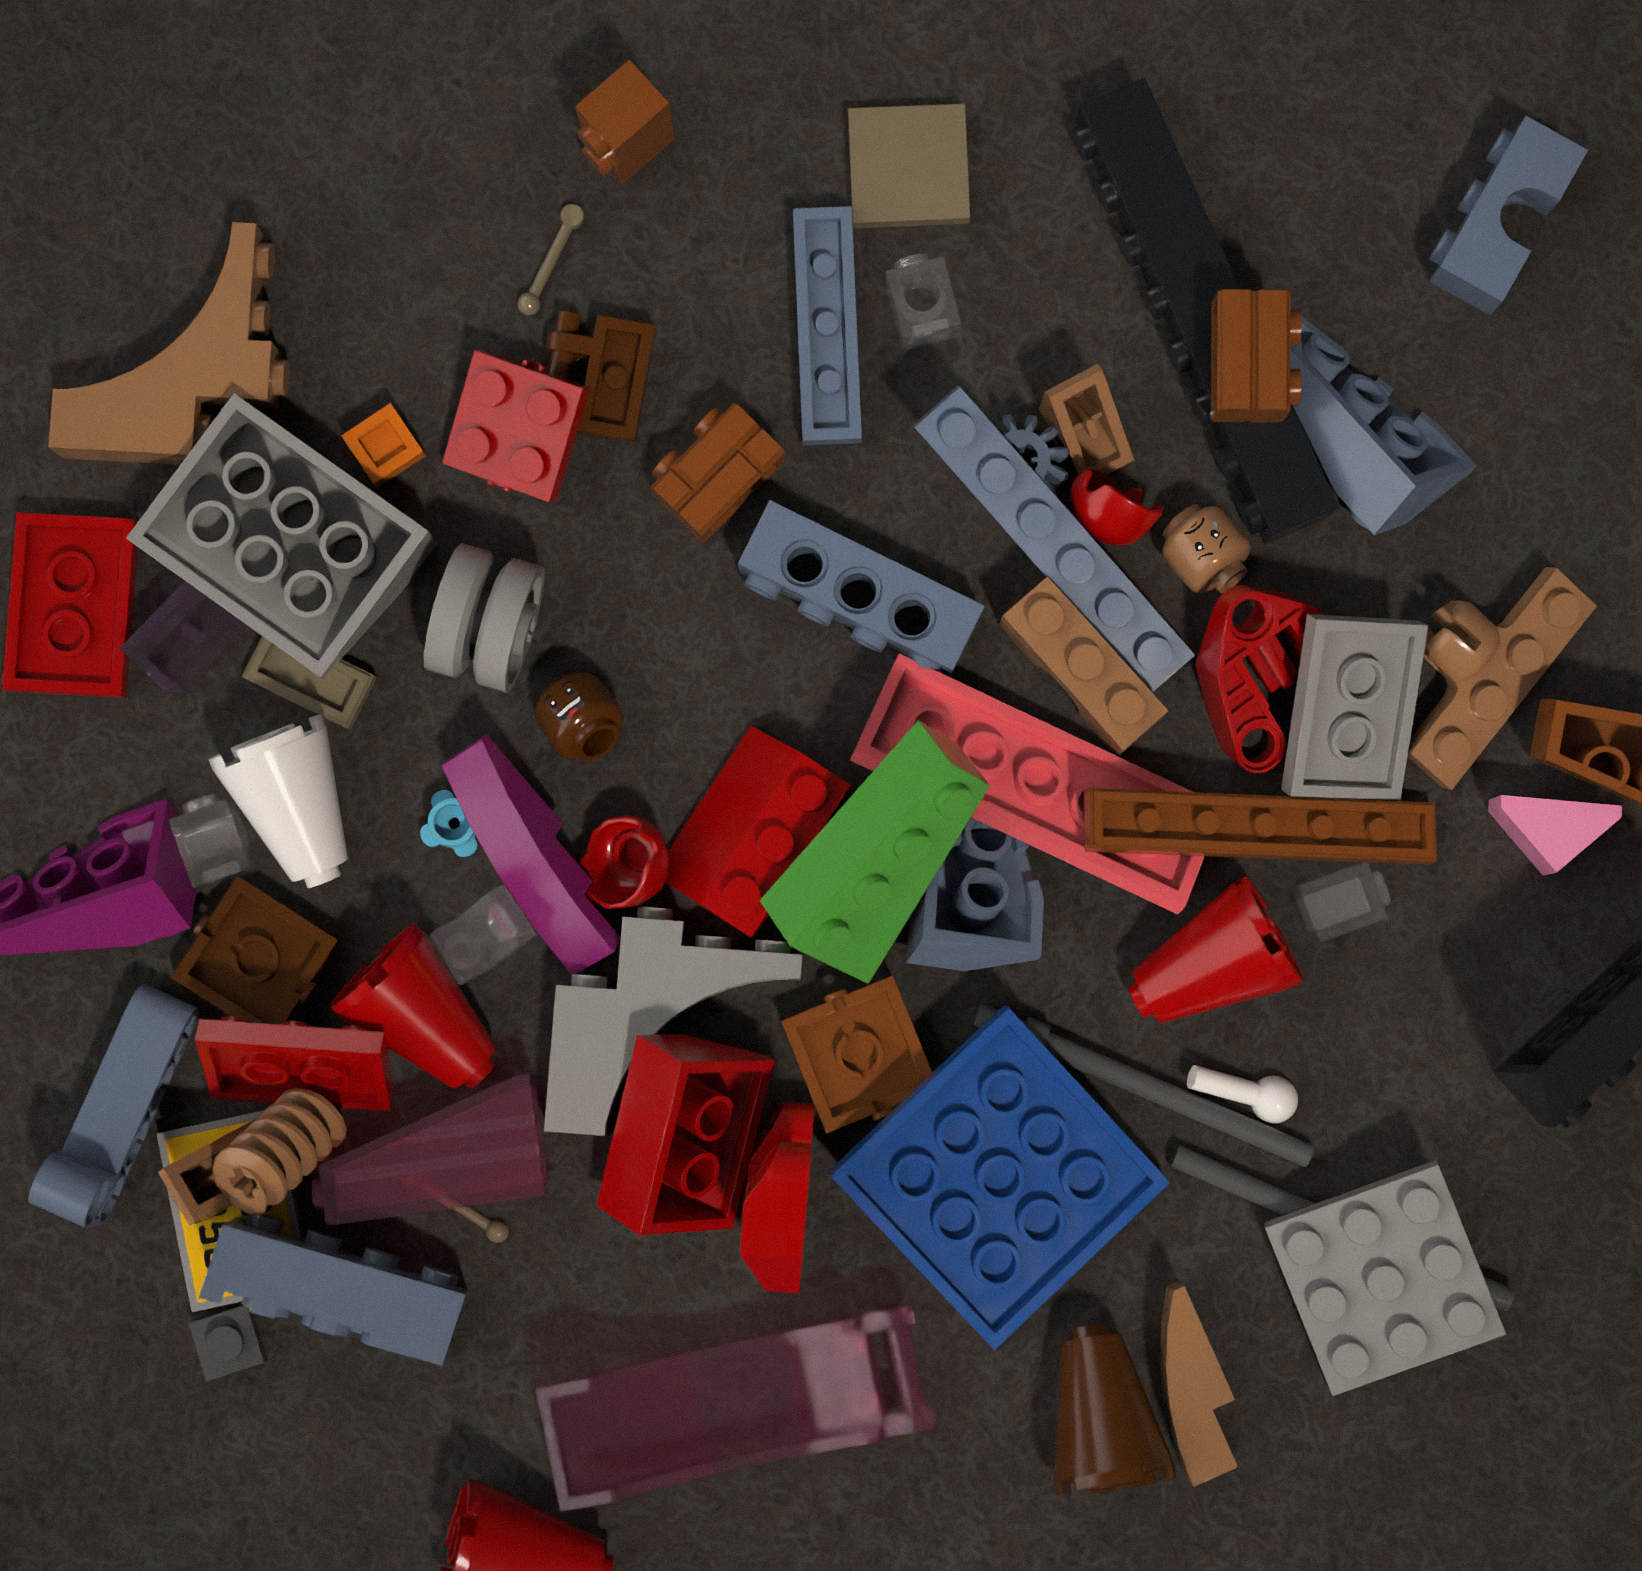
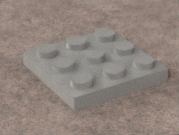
(1384, 1278)

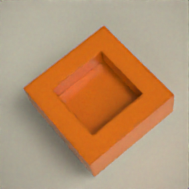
(383, 445)

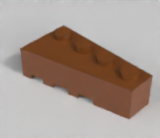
(1591, 745)

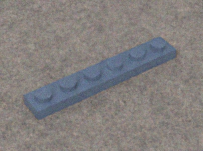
(1052, 537)

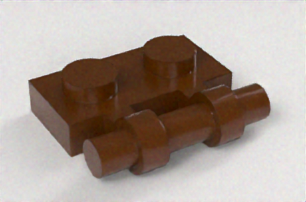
(615, 372)

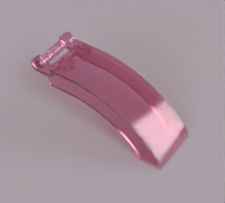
(728, 1407)

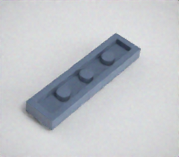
(827, 326)

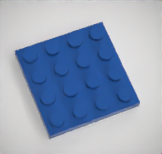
(999, 1177)

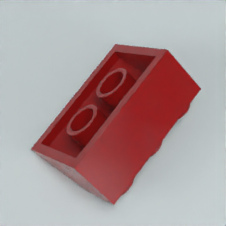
(752, 828)
(684, 1134)

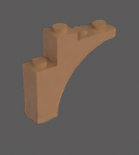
(163, 404)

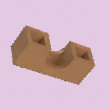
(1084, 664)

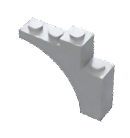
(655, 985)

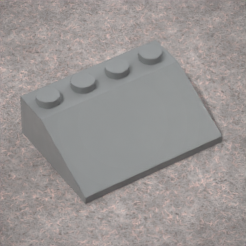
(282, 537)

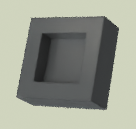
(228, 1342)

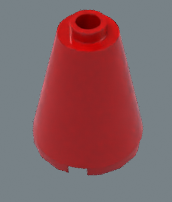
(1216, 959)
(419, 1010)
(507, 1534)

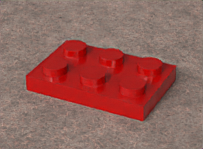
(70, 605)
(267, 1059)

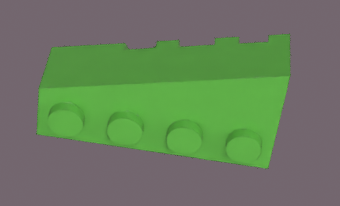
(877, 854)

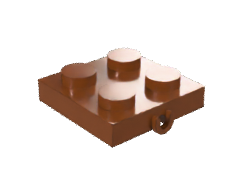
(858, 1053)

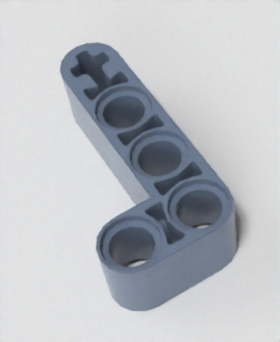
(116, 1110)

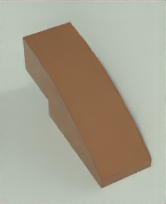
(1192, 1390)

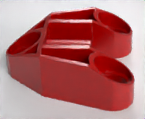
(1228, 689)
(778, 1198)

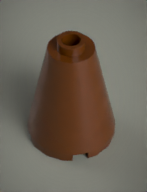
(1104, 1419)

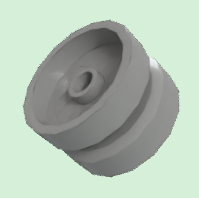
(484, 618)

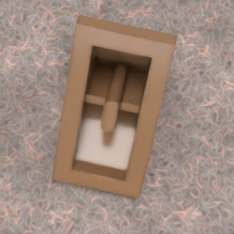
(1087, 422)
(193, 1181)

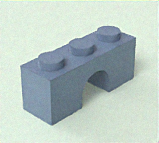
(1528, 169)

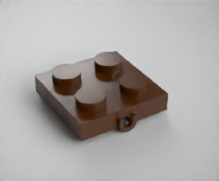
(255, 956)

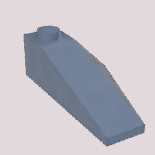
(1368, 447)
(979, 906)

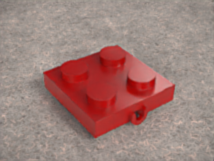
(516, 425)

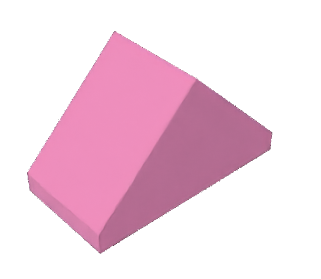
(1551, 829)

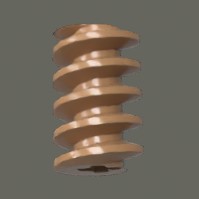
(278, 1150)

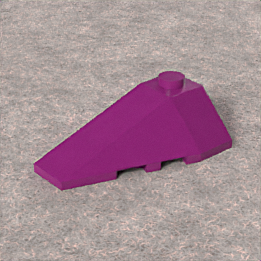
(107, 894)

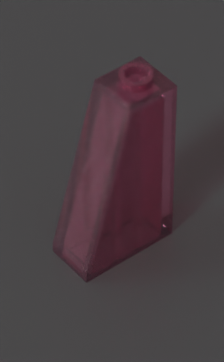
(454, 1158)

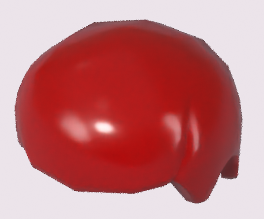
(1108, 511)
(625, 862)

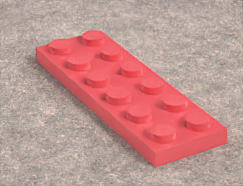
(1032, 773)

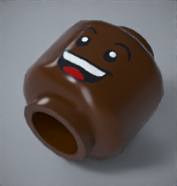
(579, 716)

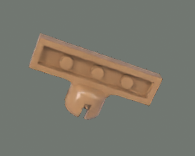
(1491, 670)

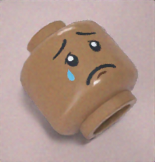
(1206, 549)

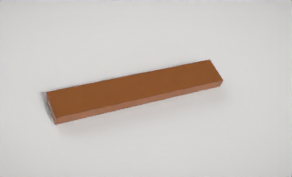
(1259, 826)

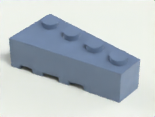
(335, 1287)

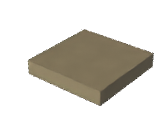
(908, 166)

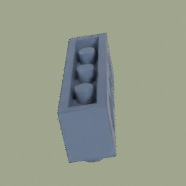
(785, 535)

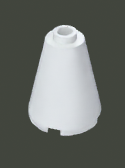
(290, 798)

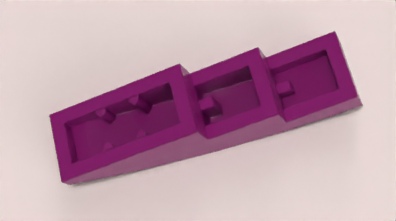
(522, 846)

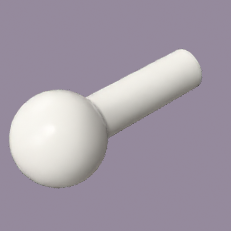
(1270, 1098)

